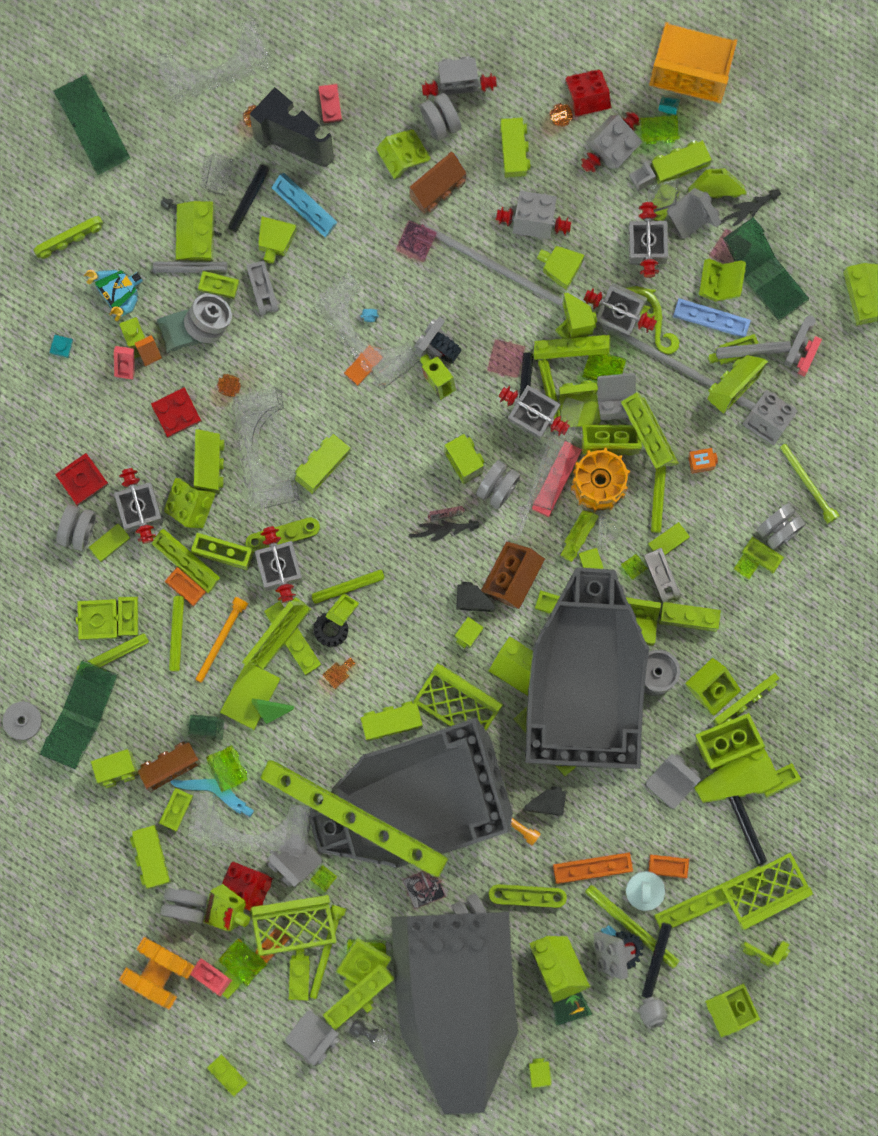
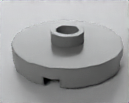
(32, 721)

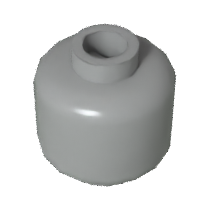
(653, 1012)

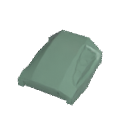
(174, 332)

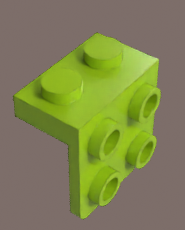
(402, 152)
(722, 280)
(586, 393)
(188, 504)
(646, 617)
(779, 954)

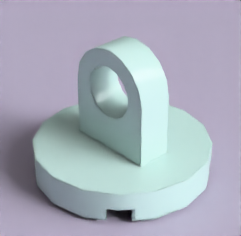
(645, 890)

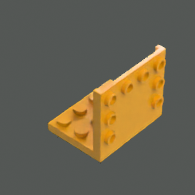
(693, 63)

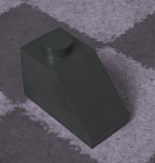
(472, 598)
(548, 802)

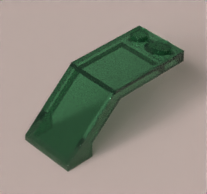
(92, 124)
(764, 271)
(80, 715)

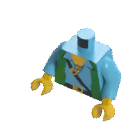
(116, 289)

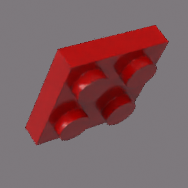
(175, 412)
(81, 479)

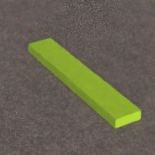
(705, 901)

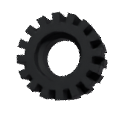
(323, 638)

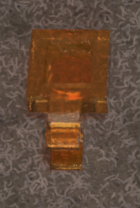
(337, 674)

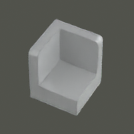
(642, 177)

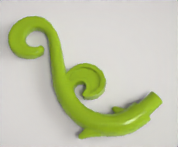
(657, 311)

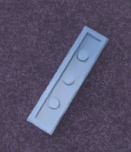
(711, 318)

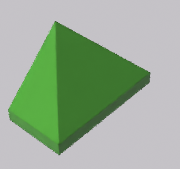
(270, 710)

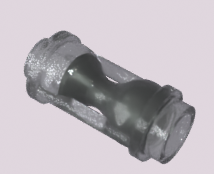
(357, 1027)

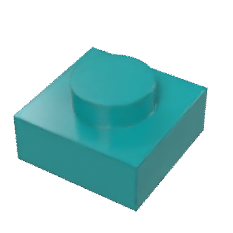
(669, 105)
(61, 346)

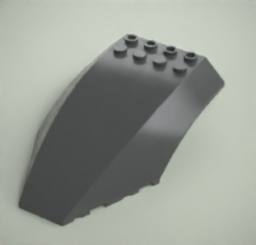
(588, 678)
(432, 788)
(456, 1002)

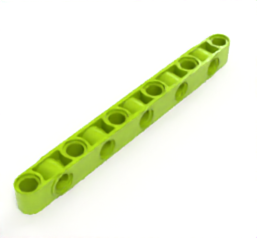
(365, 823)

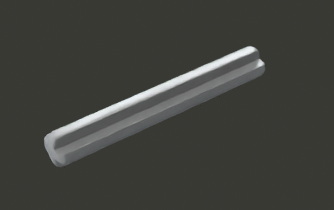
(189, 267)
(754, 349)

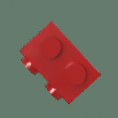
(589, 92)
(247, 884)

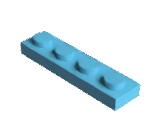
(304, 204)

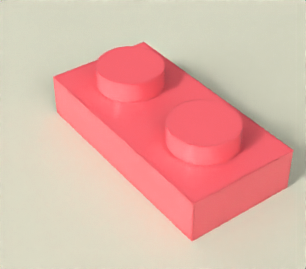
(330, 103)
(811, 349)
(124, 362)
(210, 977)

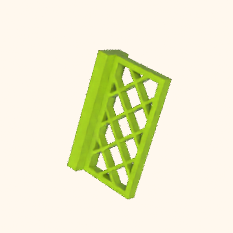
(649, 431)
(277, 634)
(462, 686)
(775, 906)
(294, 908)

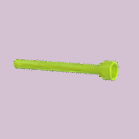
(829, 513)
(337, 914)

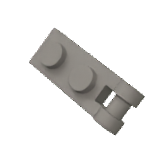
(262, 287)
(800, 340)
(661, 575)

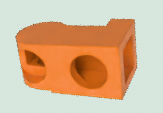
(267, 944)

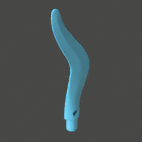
(211, 785)

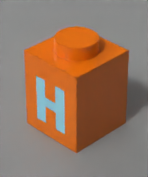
(702, 460)

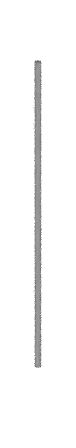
(558, 300)

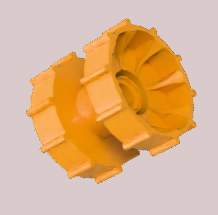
(605, 465)
(156, 973)

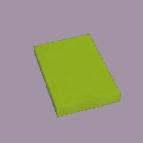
(250, 684)

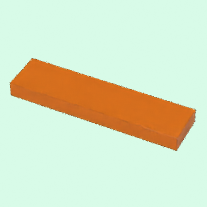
(592, 868)

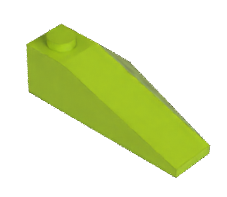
(740, 777)

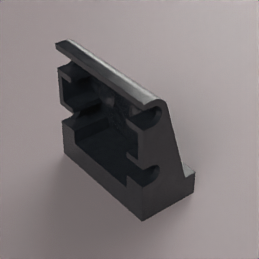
(294, 134)

